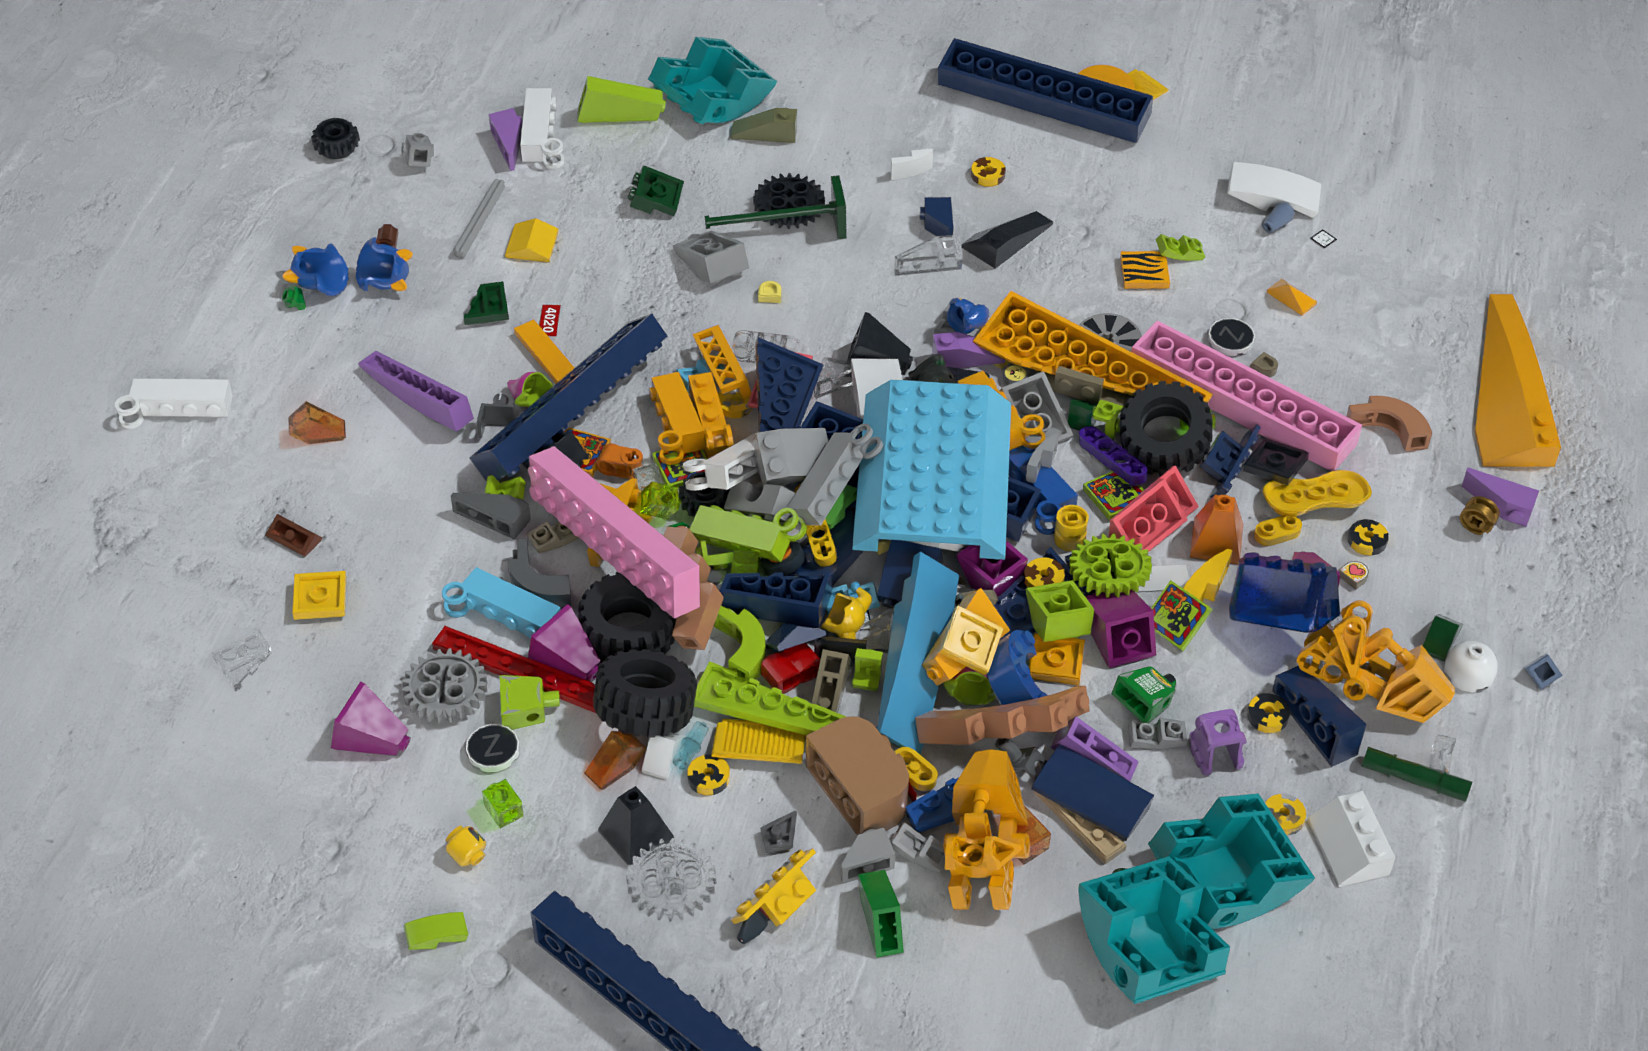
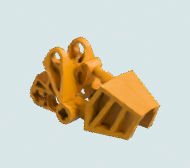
(1413, 685)
(973, 852)

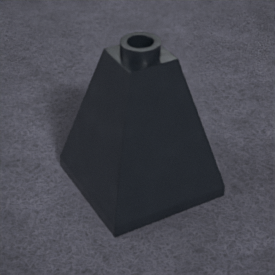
(877, 342)
(633, 825)

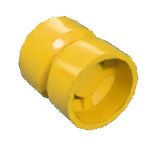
(1070, 527)

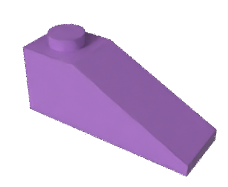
(507, 133)
(961, 351)
(1511, 498)
(1095, 747)

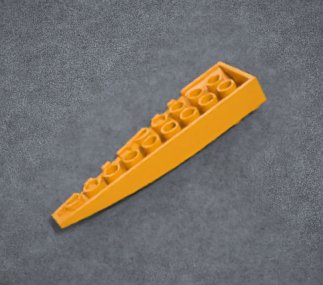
(1044, 340)
(1513, 405)

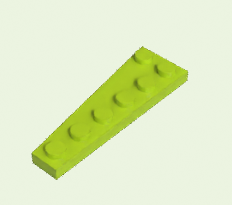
(731, 695)

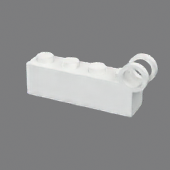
(537, 128)
(176, 398)
(724, 468)

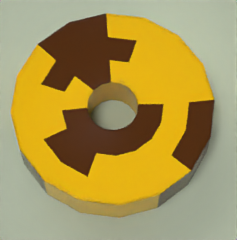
(988, 171)
(1043, 567)

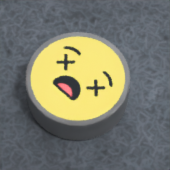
(1014, 373)

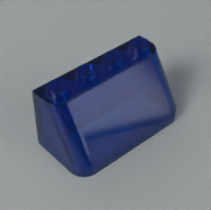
(1284, 593)

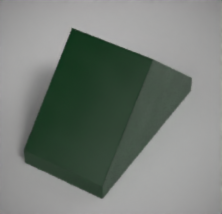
(1081, 414)
(1441, 636)

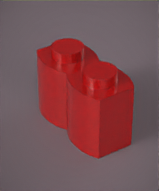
(791, 667)

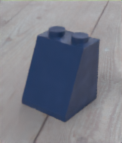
(899, 568)

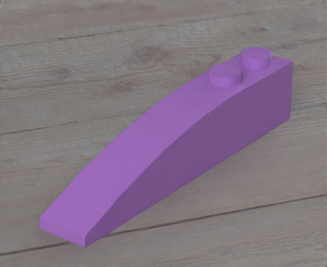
(419, 391)

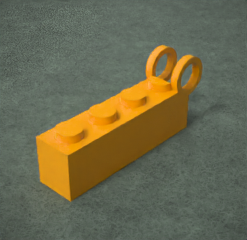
(710, 413)
(677, 417)
(1018, 428)

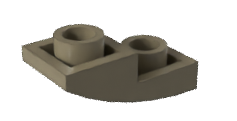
(550, 537)

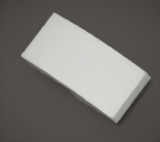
(917, 163)

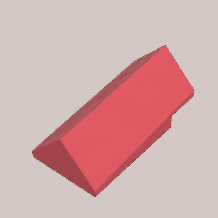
(1155, 511)

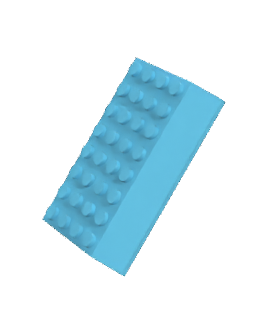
(938, 466)

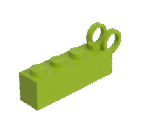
(745, 533)

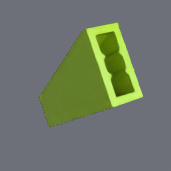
(618, 102)

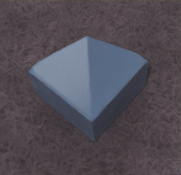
(1543, 671)

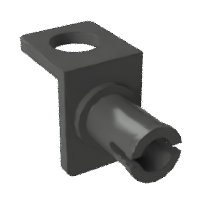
(495, 414)
(1021, 758)

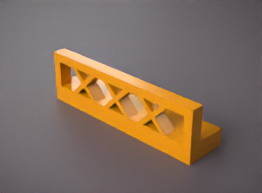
(726, 357)

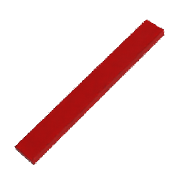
(505, 662)

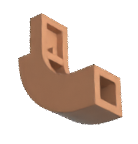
(1394, 415)

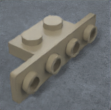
(1083, 386)

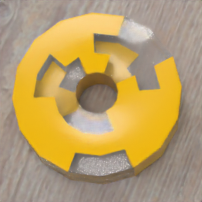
(734, 409)
(1292, 807)

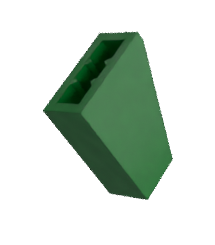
(881, 913)

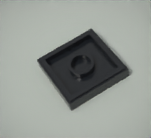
(1276, 461)

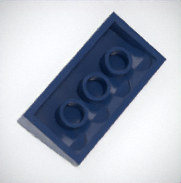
(842, 538)
(1093, 792)

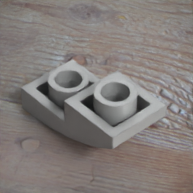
(1163, 735)

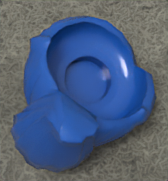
(965, 316)

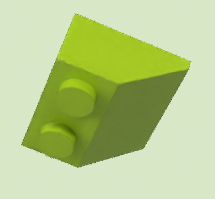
(1059, 611)

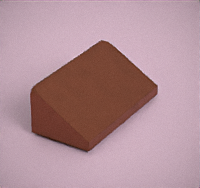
(293, 535)

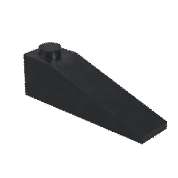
(1005, 240)

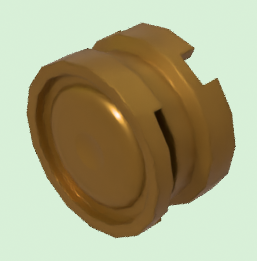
(1479, 515)

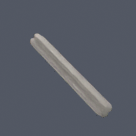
(479, 218)

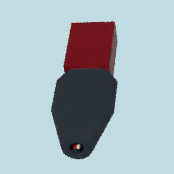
(753, 926)

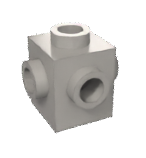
(417, 150)

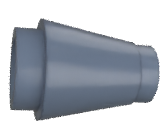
(1280, 215)

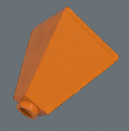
(1217, 529)

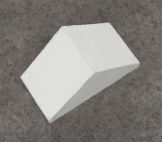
(660, 755)

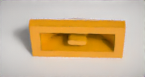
(1291, 297)

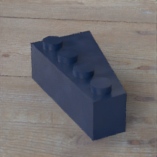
(779, 598)
(1321, 715)

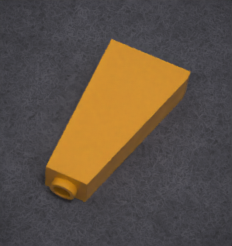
(942, 668)

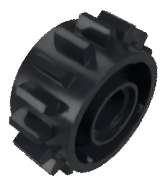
(335, 138)
(706, 497)

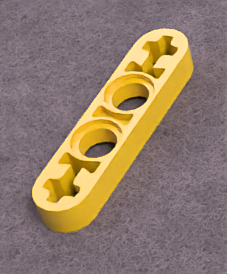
(816, 543)

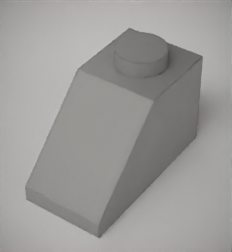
(868, 854)

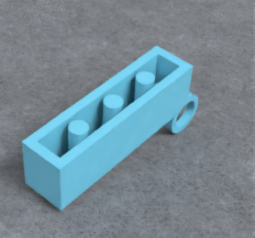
(500, 602)

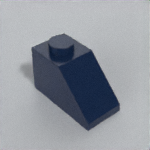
(937, 215)

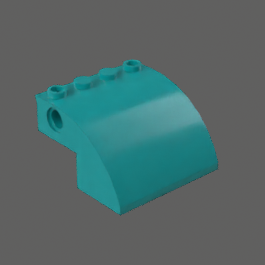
(712, 82)
(1236, 858)
(1150, 930)

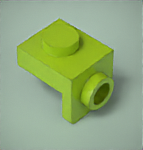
(1109, 413)
(513, 487)
(718, 561)
(867, 669)

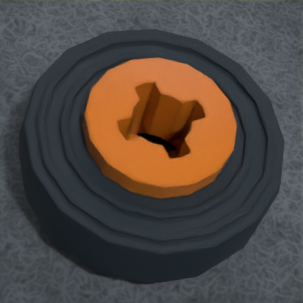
(790, 563)

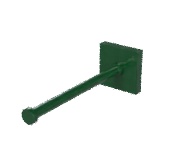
(836, 207)

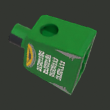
(1145, 692)

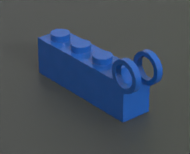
(1054, 490)

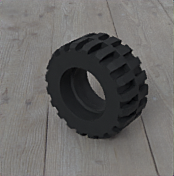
(1166, 401)
(617, 596)
(644, 693)

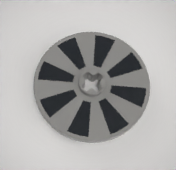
(1113, 328)

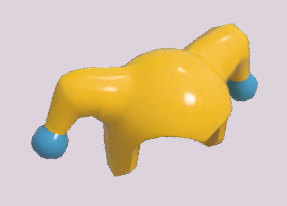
(848, 613)

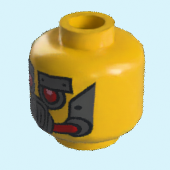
(465, 846)

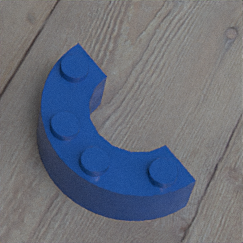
(1009, 672)

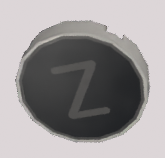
(1231, 336)
(492, 747)

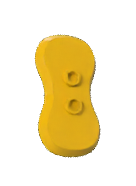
(1332, 489)

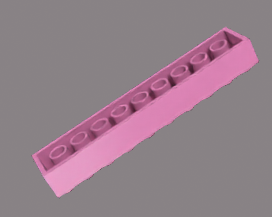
(1253, 397)
(615, 532)

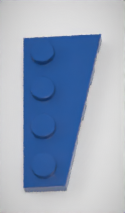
(932, 809)

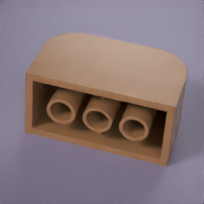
(859, 773)

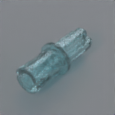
(691, 745)

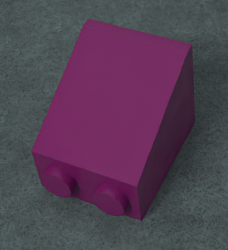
(1122, 628)

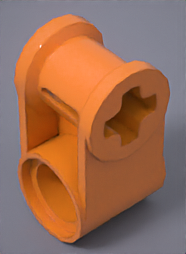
(619, 461)

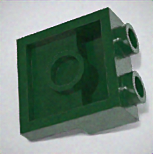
(655, 191)

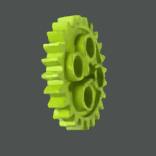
(1127, 561)

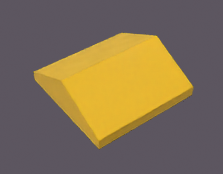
(532, 241)

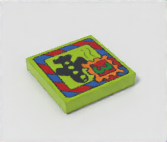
(675, 474)
(1111, 493)
(1178, 615)

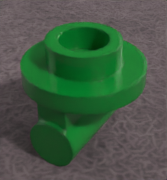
(293, 297)

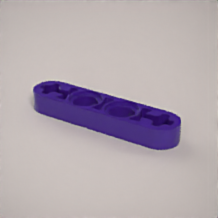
(1131, 471)

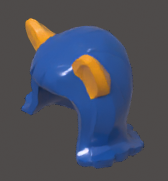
(382, 266)
(318, 269)

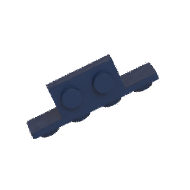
(1225, 458)

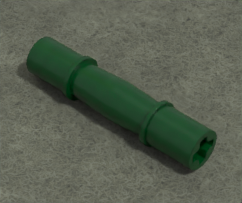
(1417, 774)

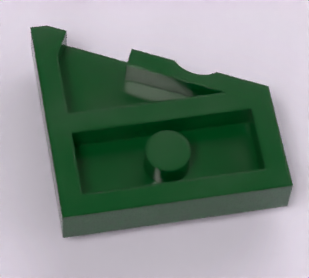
(488, 304)

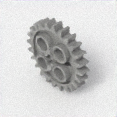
(426, 682)

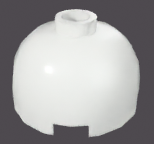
(1471, 666)

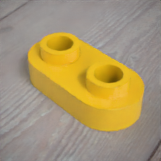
(1280, 530)
(918, 769)

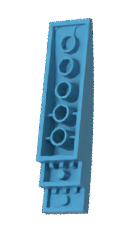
(916, 626)

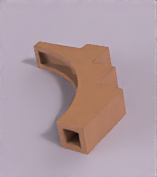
(695, 627)
(1003, 721)

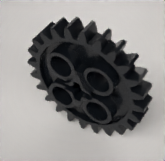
(788, 193)

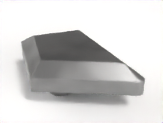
(779, 833)

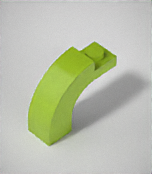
(749, 635)

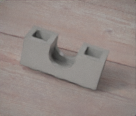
(755, 501)

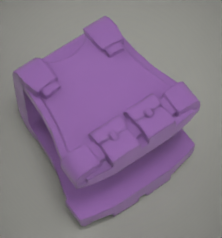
(1206, 738)

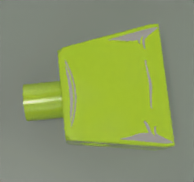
(524, 701)

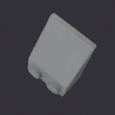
(713, 256)
(1036, 397)
(788, 454)

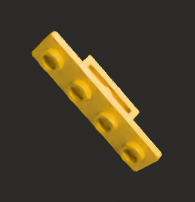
(782, 894)

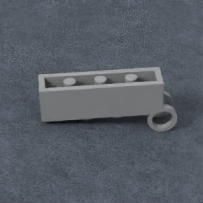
(832, 474)

